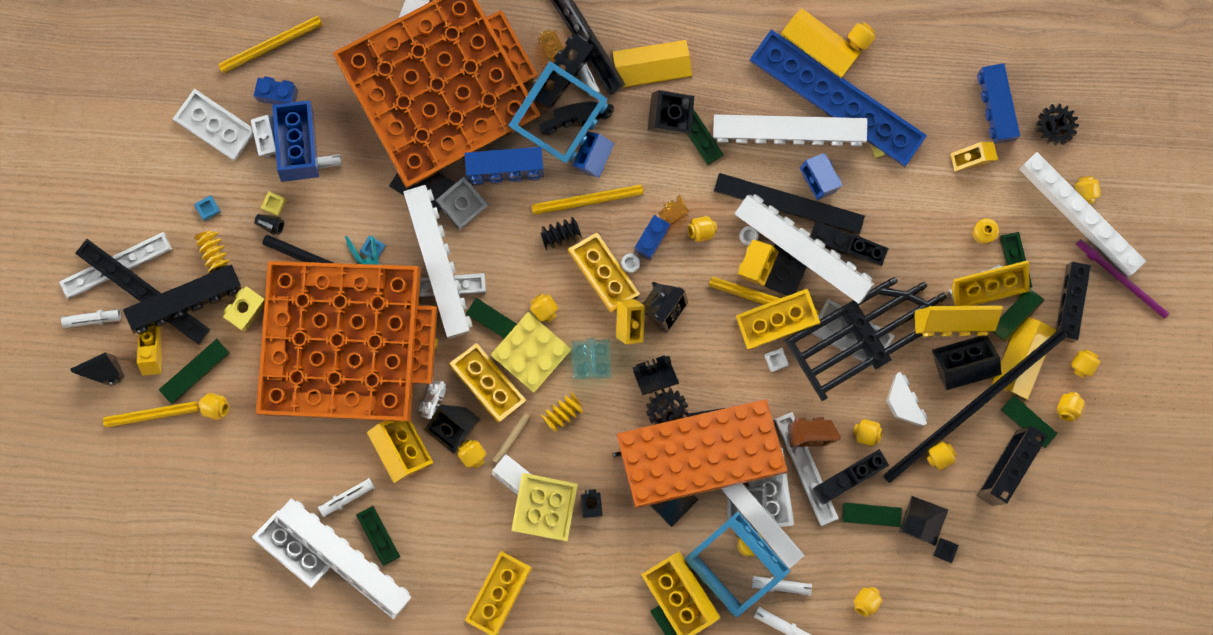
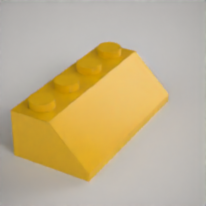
(957, 319)
(680, 595)

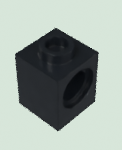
(596, 512)

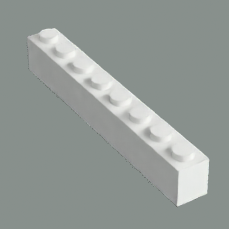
(790, 129)
(1082, 215)
(804, 248)
(437, 262)
(342, 558)

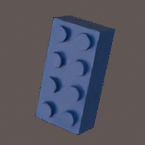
(295, 141)
(504, 165)

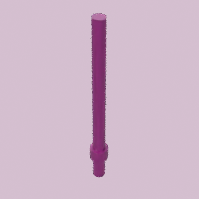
(1093, 254)

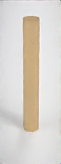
(511, 438)

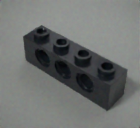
(584, 51)
(1073, 300)

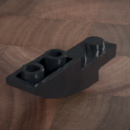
(568, 114)
(849, 245)
(850, 477)

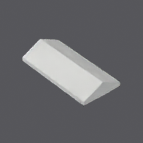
(777, 498)
(290, 552)

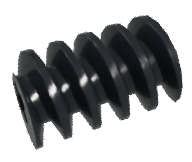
(560, 232)

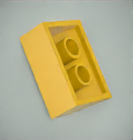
(399, 448)

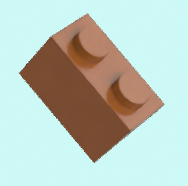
(812, 433)

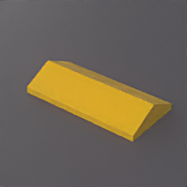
(820, 42)
(653, 63)
(603, 271)
(991, 285)
(777, 319)
(1021, 344)
(487, 382)
(498, 594)

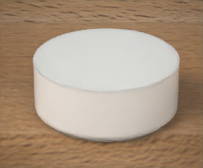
(748, 234)
(630, 263)

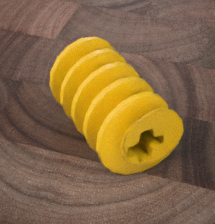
(211, 250)
(562, 412)

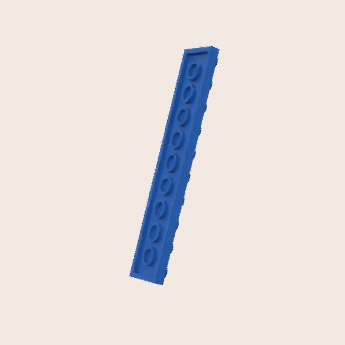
(837, 96)

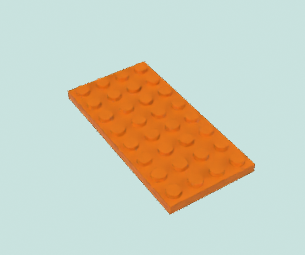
(701, 453)

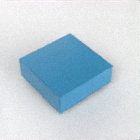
(207, 208)
(367, 249)

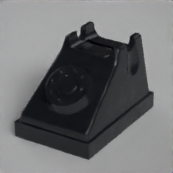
(665, 305)

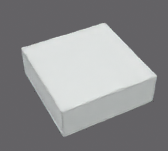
(776, 360)

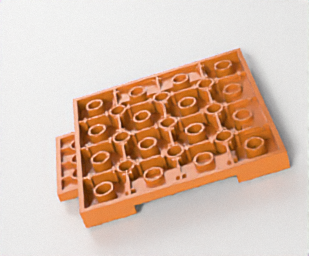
(439, 84)
(344, 341)

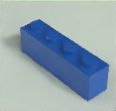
(999, 103)

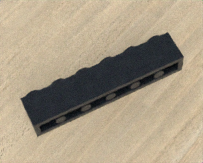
(182, 299)

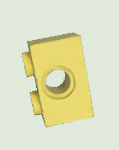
(255, 305)

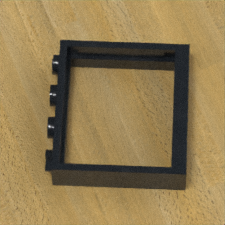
(1012, 465)

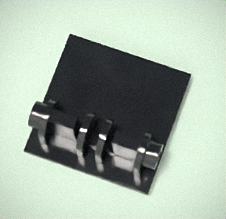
(655, 376)

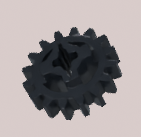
(1064, 126)
(662, 402)

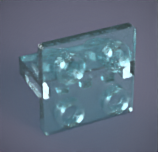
(591, 359)

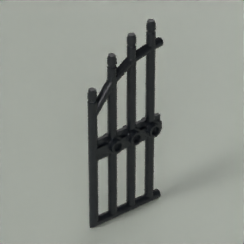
(864, 333)

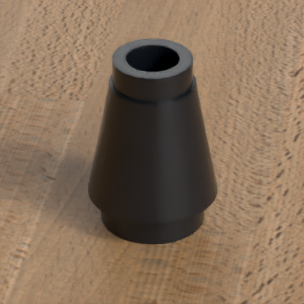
(270, 223)

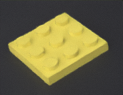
(530, 352)
(544, 507)

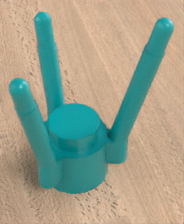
(357, 257)

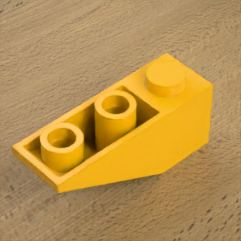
(150, 352)

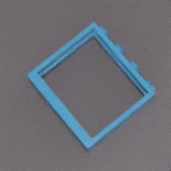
(589, 124)
(759, 548)

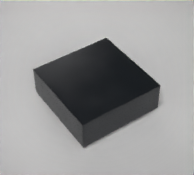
(945, 550)

